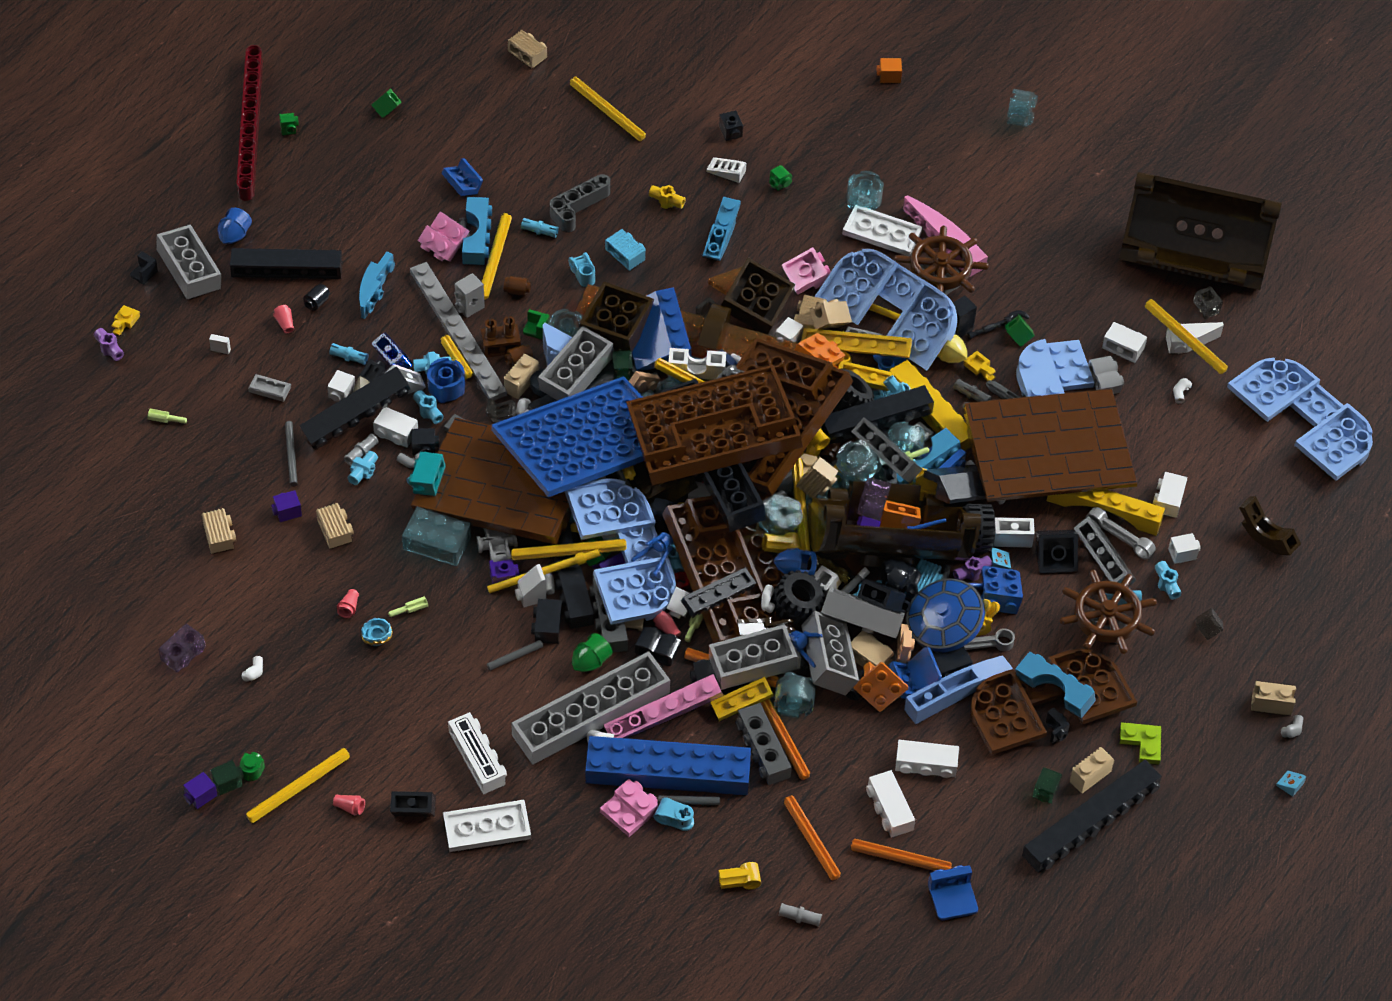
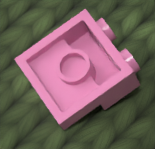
(443, 237)
(806, 270)
(630, 807)

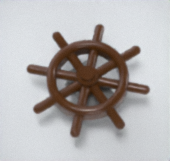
(940, 267)
(1105, 618)

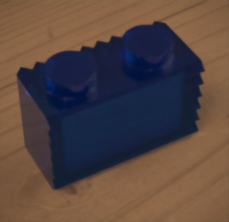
(391, 351)

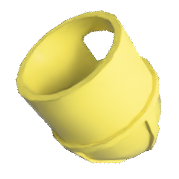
(953, 351)

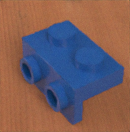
(463, 178)

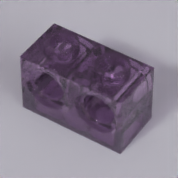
(873, 498)
(180, 646)

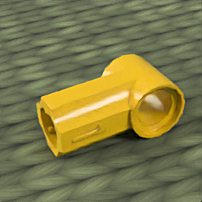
(818, 443)
(780, 543)
(745, 876)

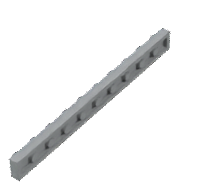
(458, 331)

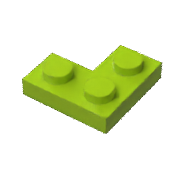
(1145, 736)

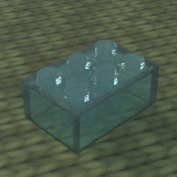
(436, 536)

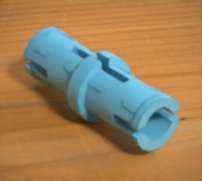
(539, 227)
(348, 354)

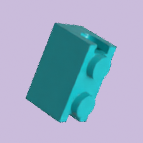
(427, 473)

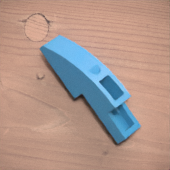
(722, 229)
(372, 283)

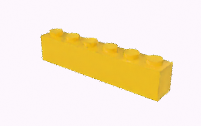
(943, 413)

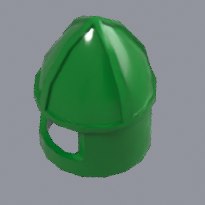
(591, 654)

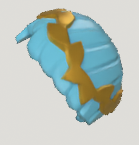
(376, 632)

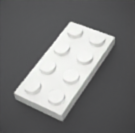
(881, 230)
(486, 825)

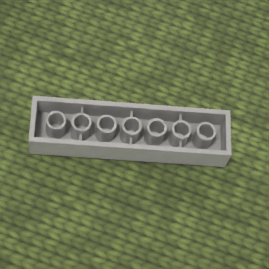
(590, 707)

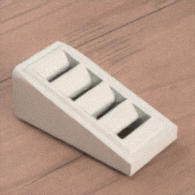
(736, 171)

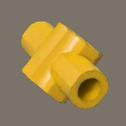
(667, 196)

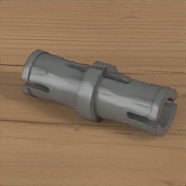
(962, 386)

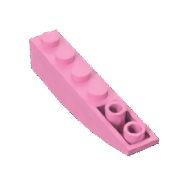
(931, 223)
(665, 708)

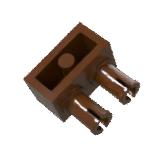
(499, 339)

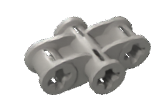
(497, 544)

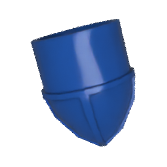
(234, 226)
(796, 559)

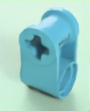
(583, 269)
(674, 813)

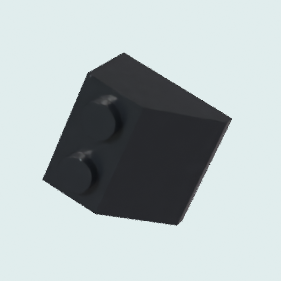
(1057, 551)

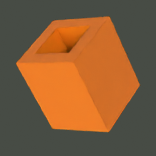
(889, 70)

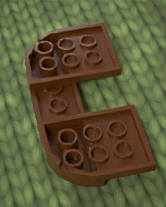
(1006, 705)

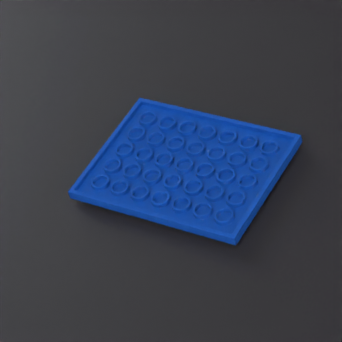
(575, 437)

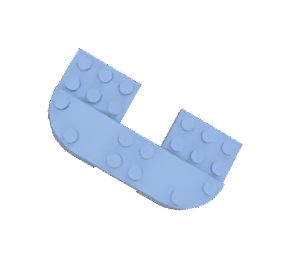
(927, 312)
(1053, 368)
(1339, 433)
(629, 588)

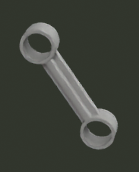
(1142, 547)
(992, 641)

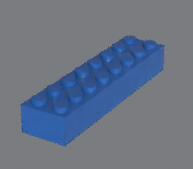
(668, 765)

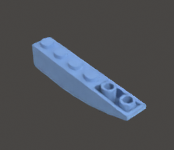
(952, 688)

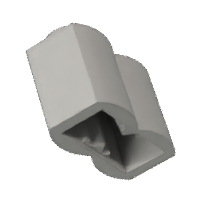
(1105, 374)

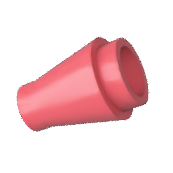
(284, 318)
(347, 606)
(666, 624)
(350, 803)

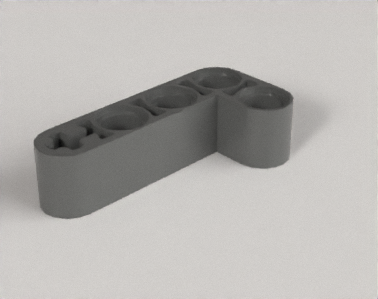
(566, 205)

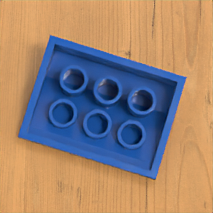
(661, 331)

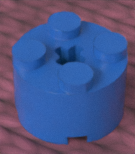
(446, 379)

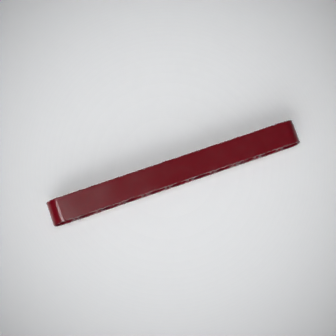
(249, 123)

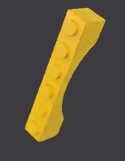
(1140, 514)

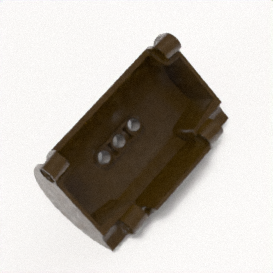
(1233, 259)
(835, 528)

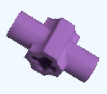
(108, 344)
(972, 568)

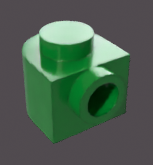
(288, 123)
(780, 178)
(252, 766)

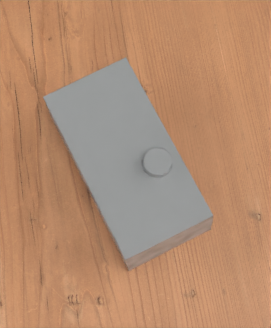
(188, 261)
(576, 365)
(862, 613)
(831, 653)
(753, 656)

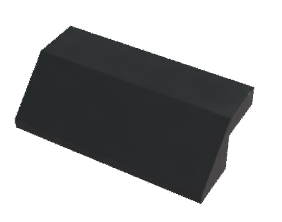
(956, 483)

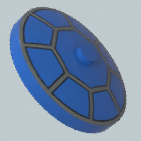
(946, 615)

